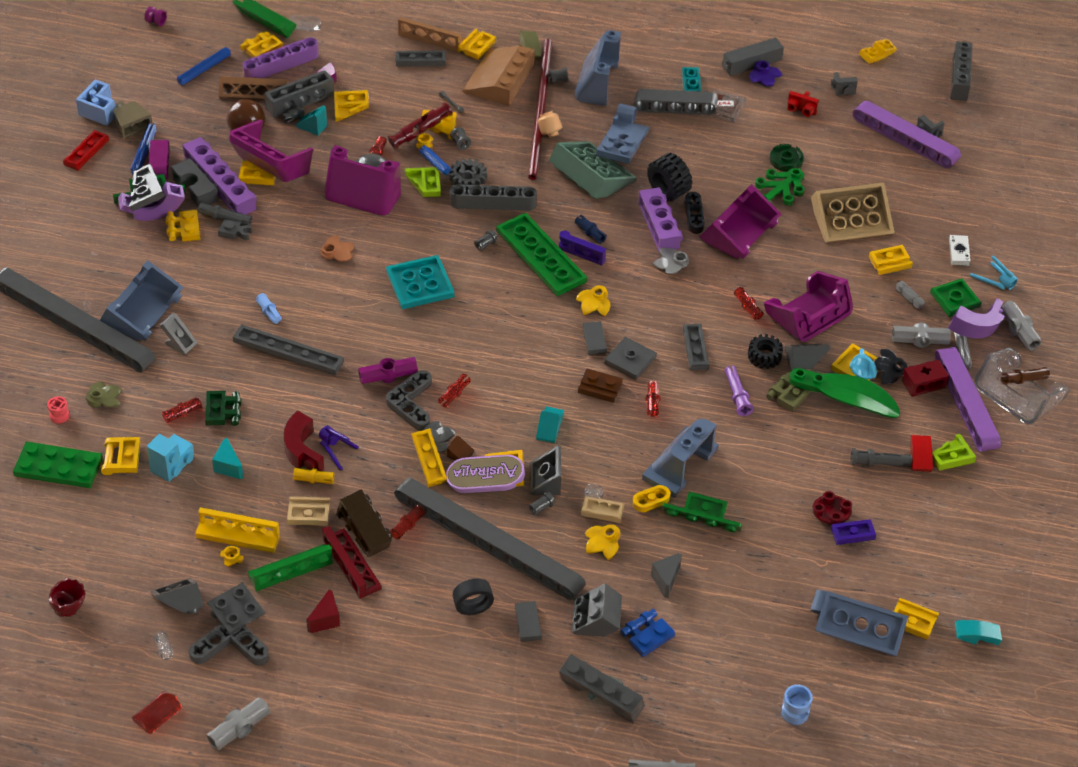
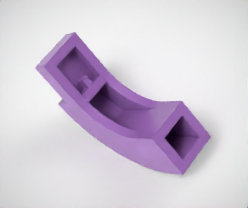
(170, 202)
(977, 325)

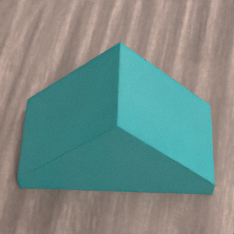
(314, 121)
(226, 461)

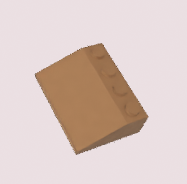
(501, 74)

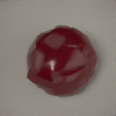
(67, 597)

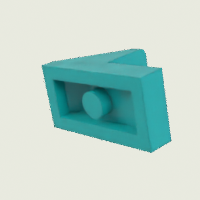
(549, 424)

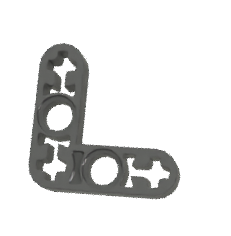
(405, 399)
(234, 638)

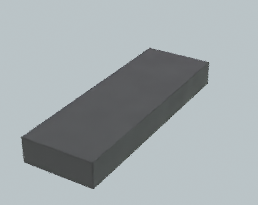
(420, 58)
(695, 347)

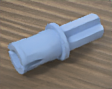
(268, 308)

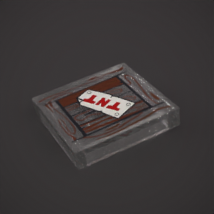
(728, 106)

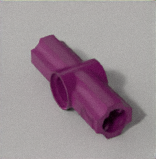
(387, 370)

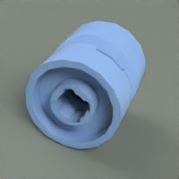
(796, 704)

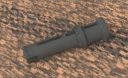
(870, 458)

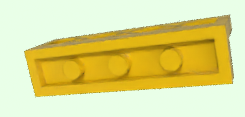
(238, 532)

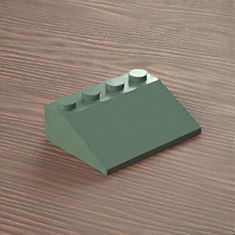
(590, 172)

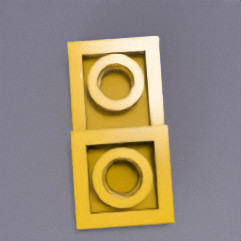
(879, 51)

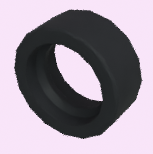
(470, 588)

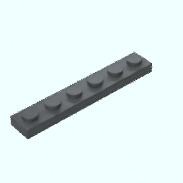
(288, 349)

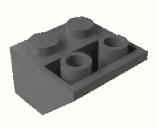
(597, 612)

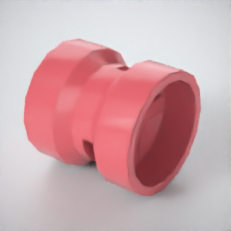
(58, 409)

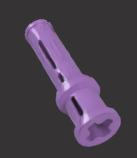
(740, 396)

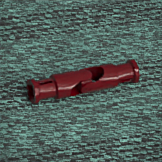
(427, 121)

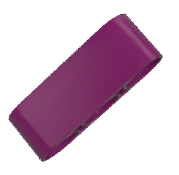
(160, 156)

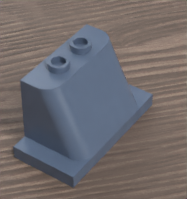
(670, 465)

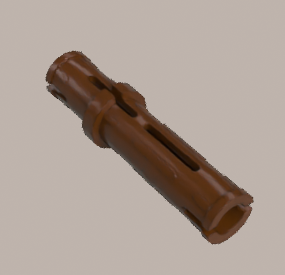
(1019, 376)

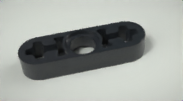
(699, 228)

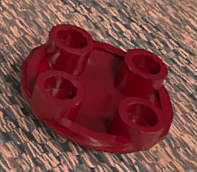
(832, 508)

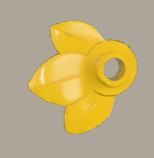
(592, 301)
(600, 541)

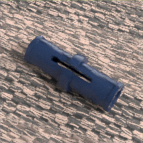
(590, 229)

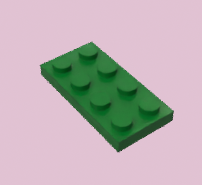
(58, 464)

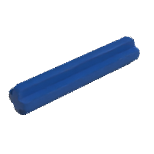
(435, 160)

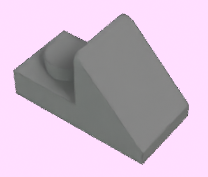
(178, 334)

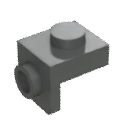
(844, 86)
(927, 125)

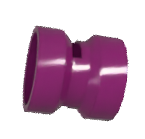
(157, 16)

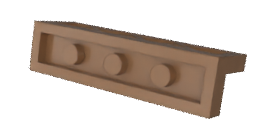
(429, 34)
(248, 82)

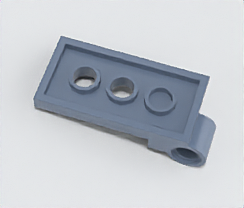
(623, 136)
(839, 617)

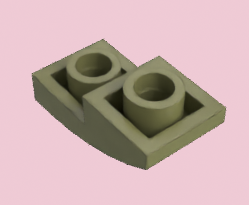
(530, 40)

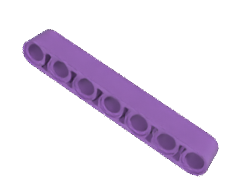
(906, 134)
(968, 400)

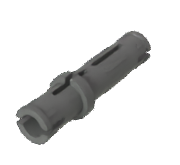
(221, 213)

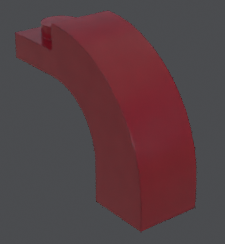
(296, 431)

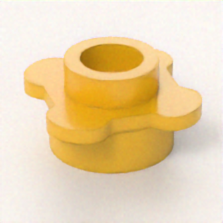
(424, 139)
(227, 555)

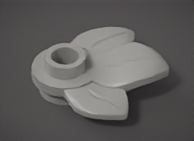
(671, 260)

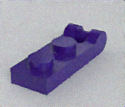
(582, 248)

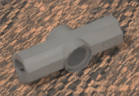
(1021, 325)
(921, 335)
(238, 723)

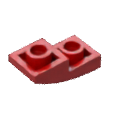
(921, 453)

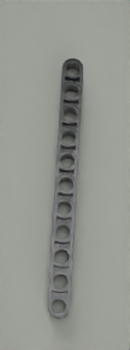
(75, 320)
(491, 539)

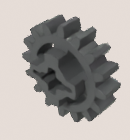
(468, 172)

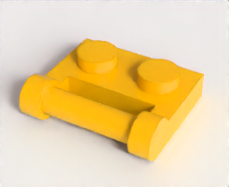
(127, 455)

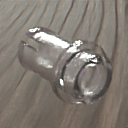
(165, 650)

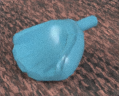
(863, 366)

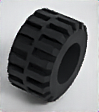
(670, 175)

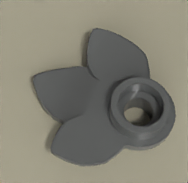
(440, 435)

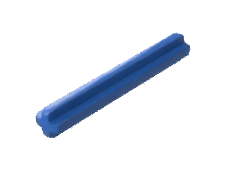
(203, 66)
(143, 148)

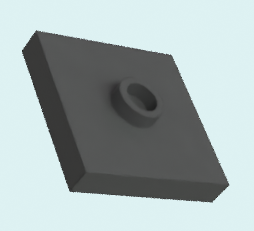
(630, 358)

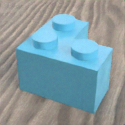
(169, 455)

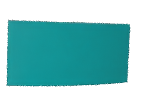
(691, 79)
(976, 630)

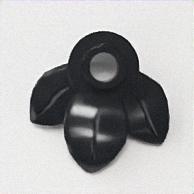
(887, 364)

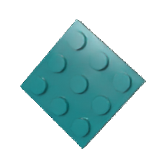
(420, 282)

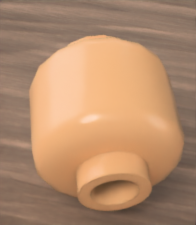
(549, 123)

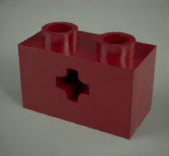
(925, 378)

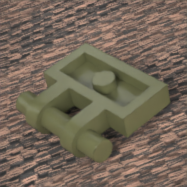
(788, 398)

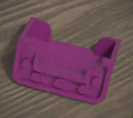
(361, 184)
(741, 224)
(819, 308)

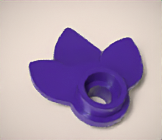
(764, 73)

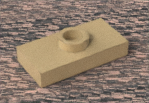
(602, 509)

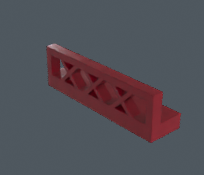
(348, 565)

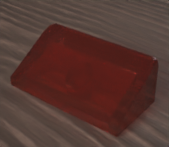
(157, 712)

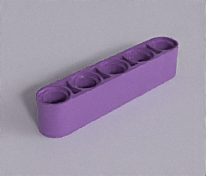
(281, 59)

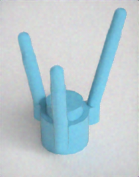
(1007, 278)

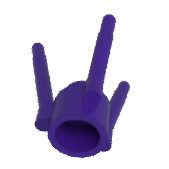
(330, 437)

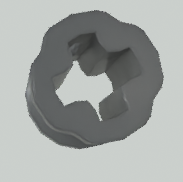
(558, 75)
(459, 139)

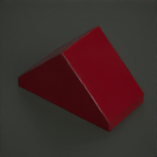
(324, 615)

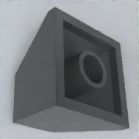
(805, 355)
(181, 596)

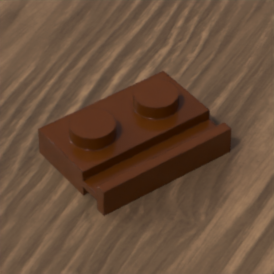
(600, 385)

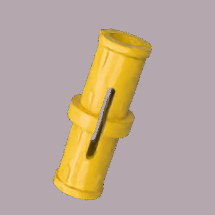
(313, 476)

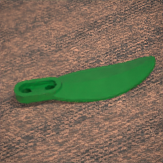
(847, 390)

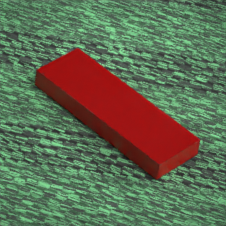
(86, 150)

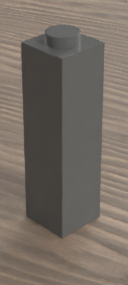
(747, 57)

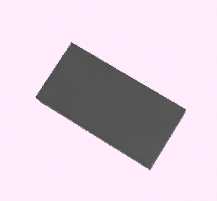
(594, 338)
(528, 621)

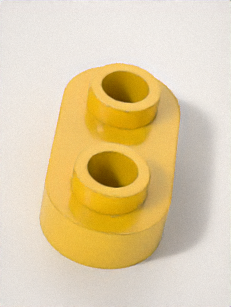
(648, 499)

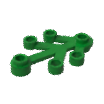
(793, 176)

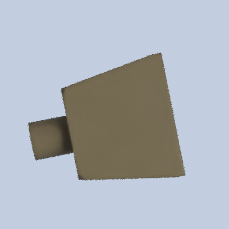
(131, 118)

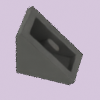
(665, 572)

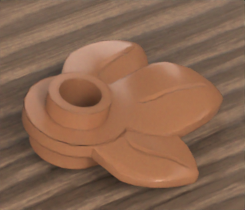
(337, 250)

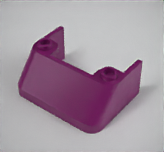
(250, 148)

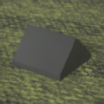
(546, 473)

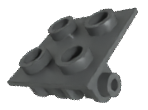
(235, 608)

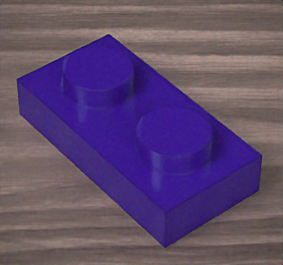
(853, 532)

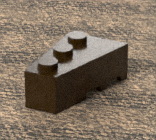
(364, 523)

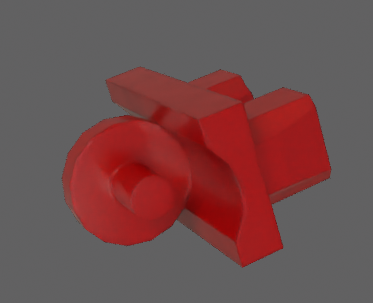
(804, 103)

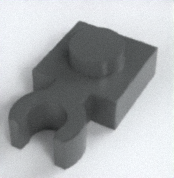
(232, 229)

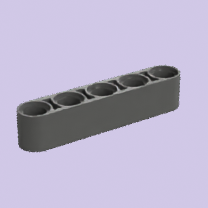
(676, 101)
(493, 197)

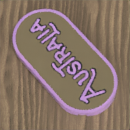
(485, 473)

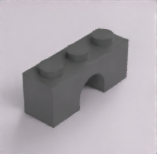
(200, 186)

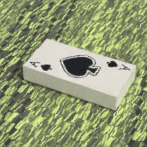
(959, 250)

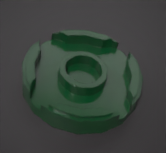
(786, 157)

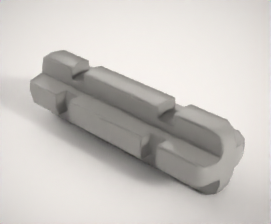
(910, 295)

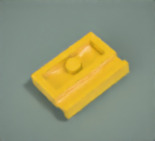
(477, 44)
(890, 259)
(920, 619)

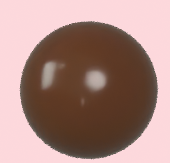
(244, 113)

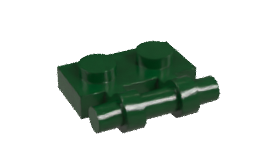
(216, 408)

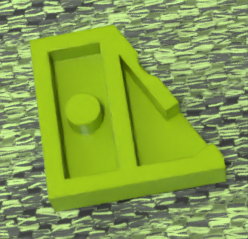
(425, 180)
(953, 454)

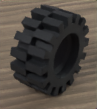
(765, 359)

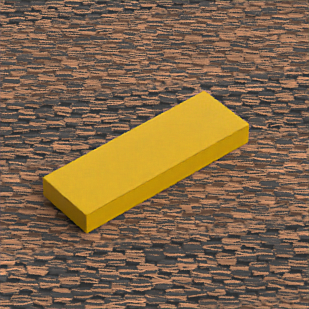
(429, 457)

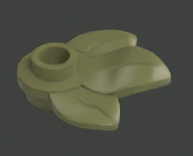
(103, 395)

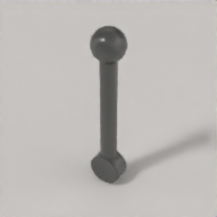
(460, 109)

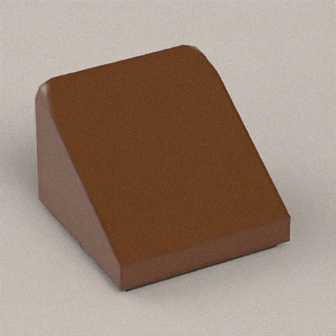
(459, 449)

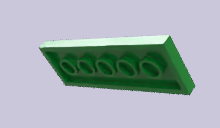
(541, 254)

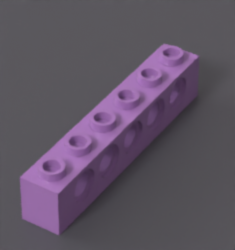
(231, 189)

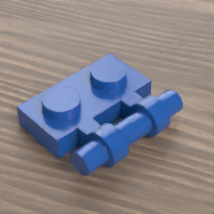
(651, 637)

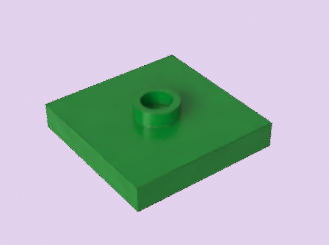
(953, 295)

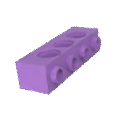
(659, 219)

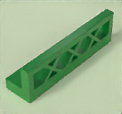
(266, 17)
(291, 567)

